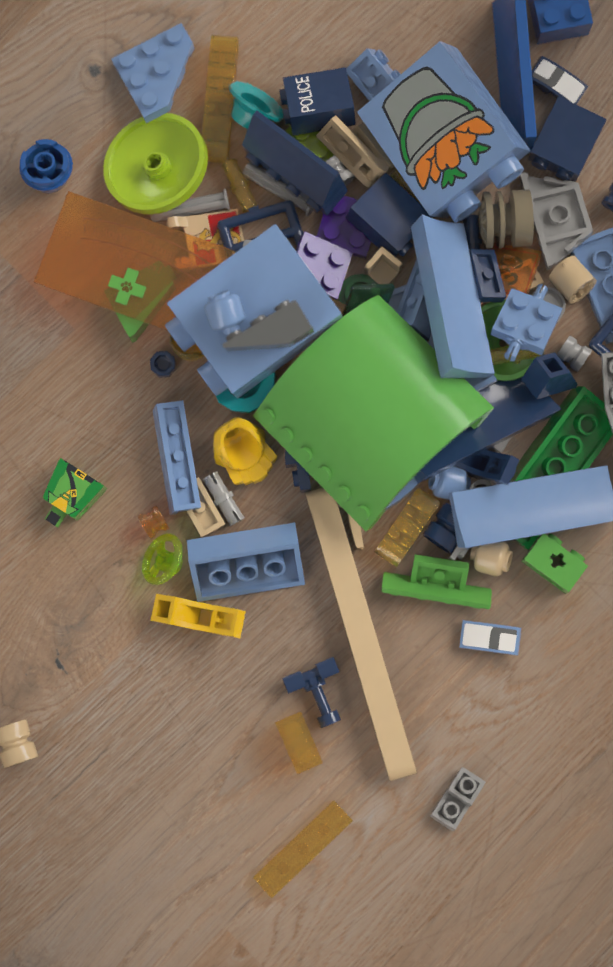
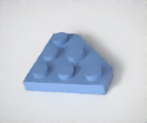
(155, 70)

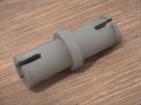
(223, 498)

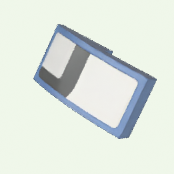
(490, 637)

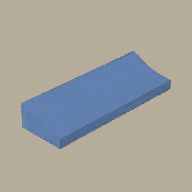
(452, 299)
(532, 506)

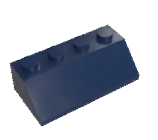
(293, 164)

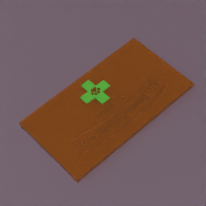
(123, 260)

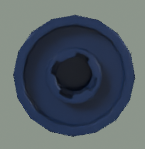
(442, 531)

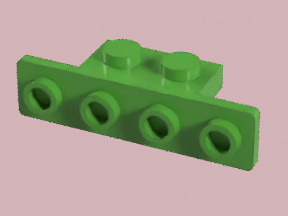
(437, 581)

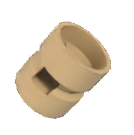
(15, 744)

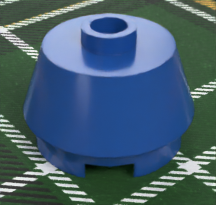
(46, 166)

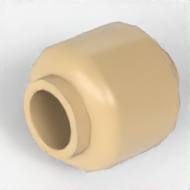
(492, 558)

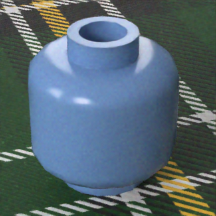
(224, 312)
(449, 481)

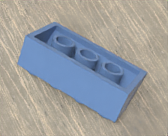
(245, 562)

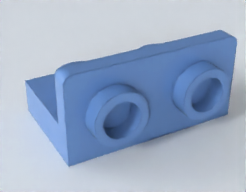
(371, 72)

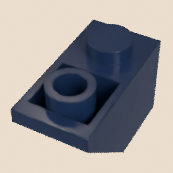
(548, 376)

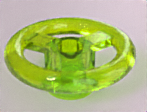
(165, 561)

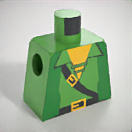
(70, 493)

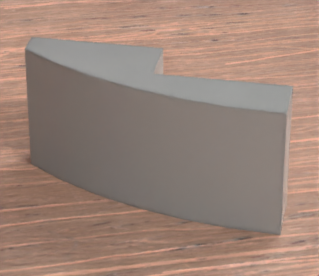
(457, 799)

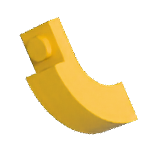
(198, 616)

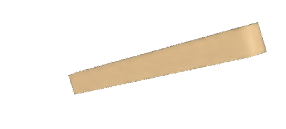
(361, 634)

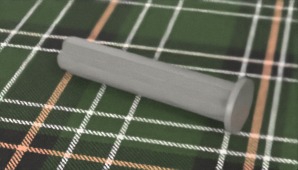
(259, 176)
(196, 206)

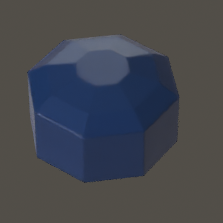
(163, 364)

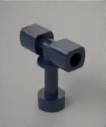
(312, 681)

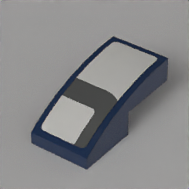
(557, 80)

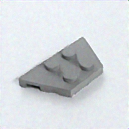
(558, 215)

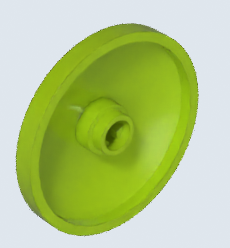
(155, 164)

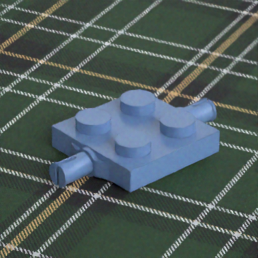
(526, 322)

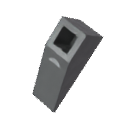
(277, 330)

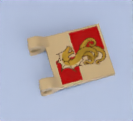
(205, 226)

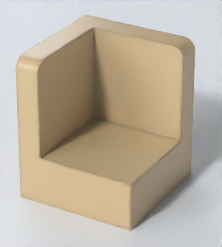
(383, 267)

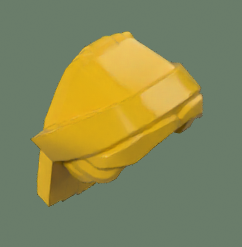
(243, 451)

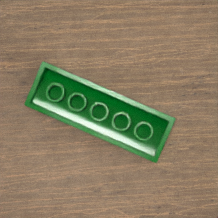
(567, 441)

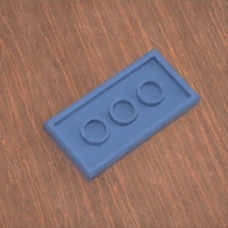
(597, 258)

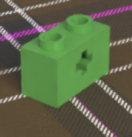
(562, 576)

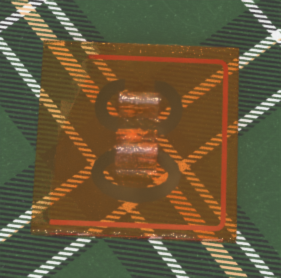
(517, 266)

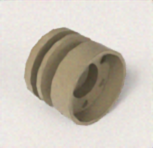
(507, 219)

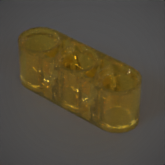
(407, 527)

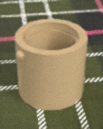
(572, 279)

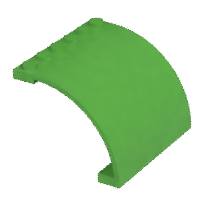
(368, 409)

